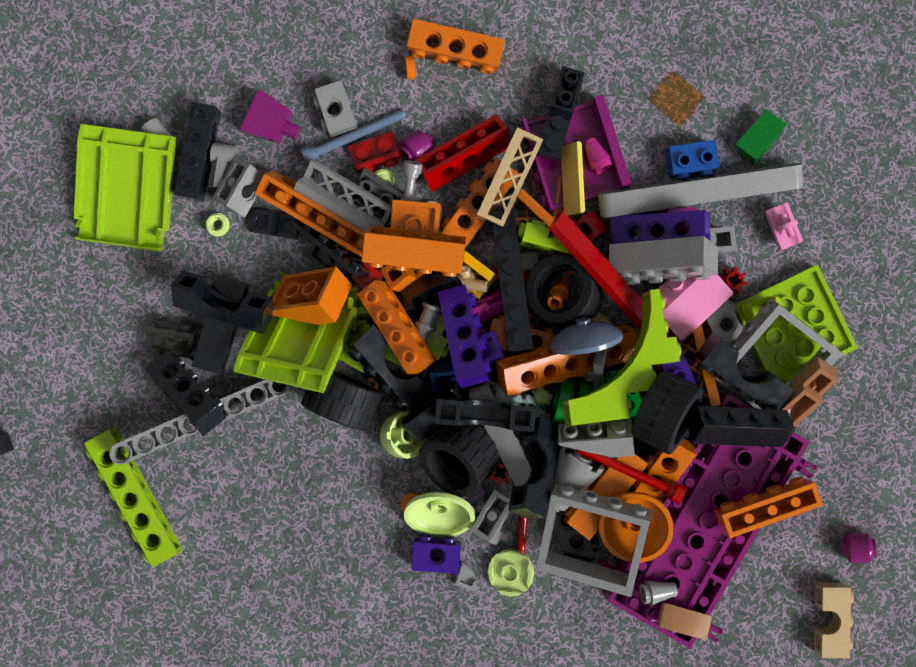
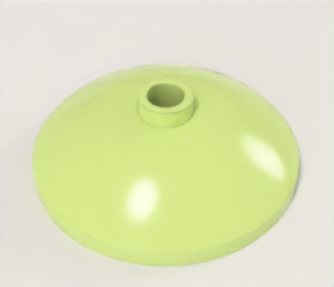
(439, 514)

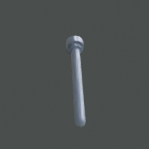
(312, 152)

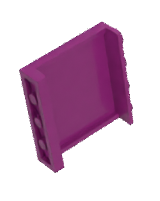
(587, 122)

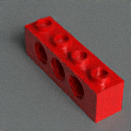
(464, 152)

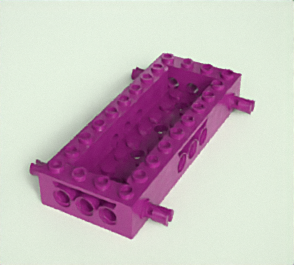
(707, 569)

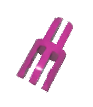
(488, 306)

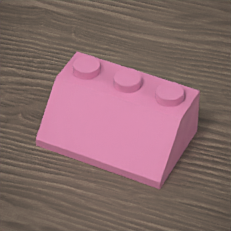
(692, 302)

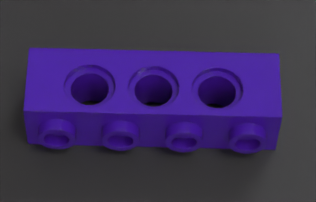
(623, 226)
(451, 303)

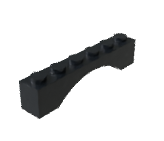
(511, 284)

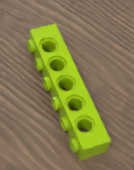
(145, 503)

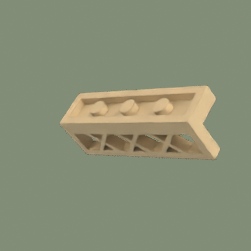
(498, 179)

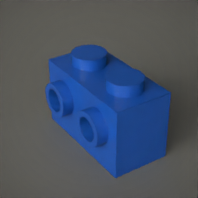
(692, 159)

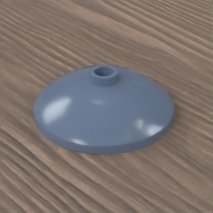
(585, 337)

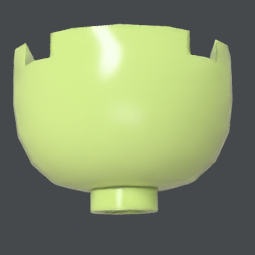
(396, 439)

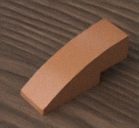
(809, 389)

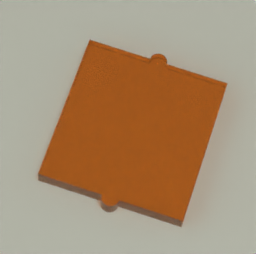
(677, 98)

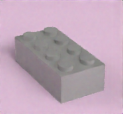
(665, 259)

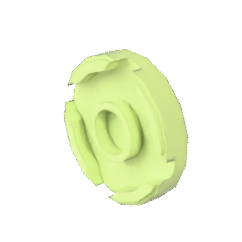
(511, 572)

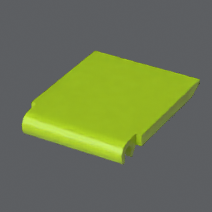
(123, 186)
(297, 350)

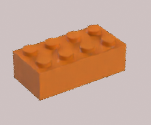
(413, 250)

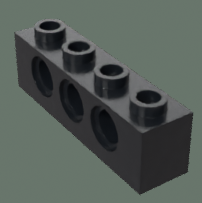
(195, 157)
(185, 392)
(583, 550)

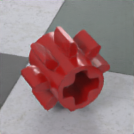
(738, 277)
(498, 477)

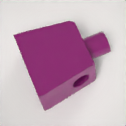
(269, 120)

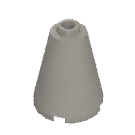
(575, 471)

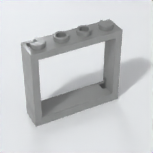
(755, 328)
(584, 571)

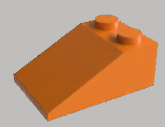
(312, 296)

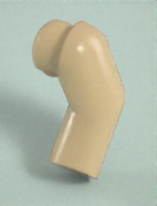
(468, 278)

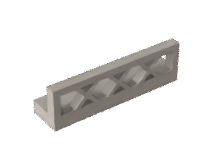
(337, 203)

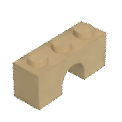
(835, 639)

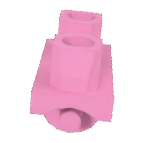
(783, 226)

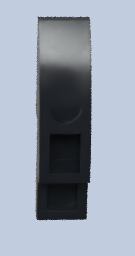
(560, 113)
(424, 289)

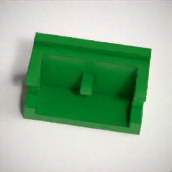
(760, 137)

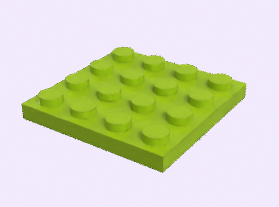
(783, 346)

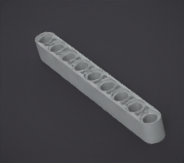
(700, 190)
(180, 430)

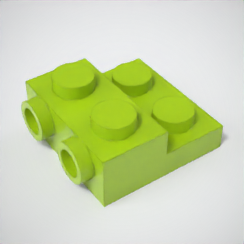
(535, 237)

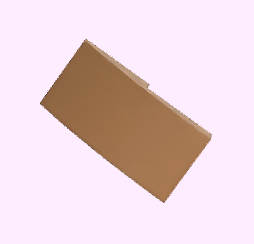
(684, 621)

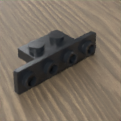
(328, 254)

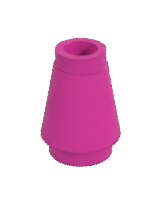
(597, 156)

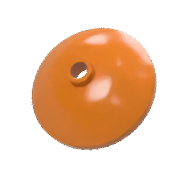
(622, 536)

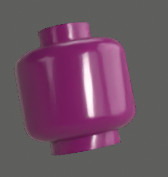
(416, 145)
(858, 548)

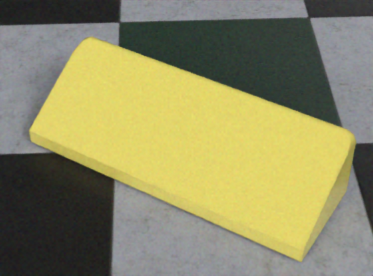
(572, 179)

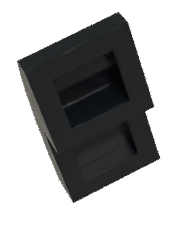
(273, 224)

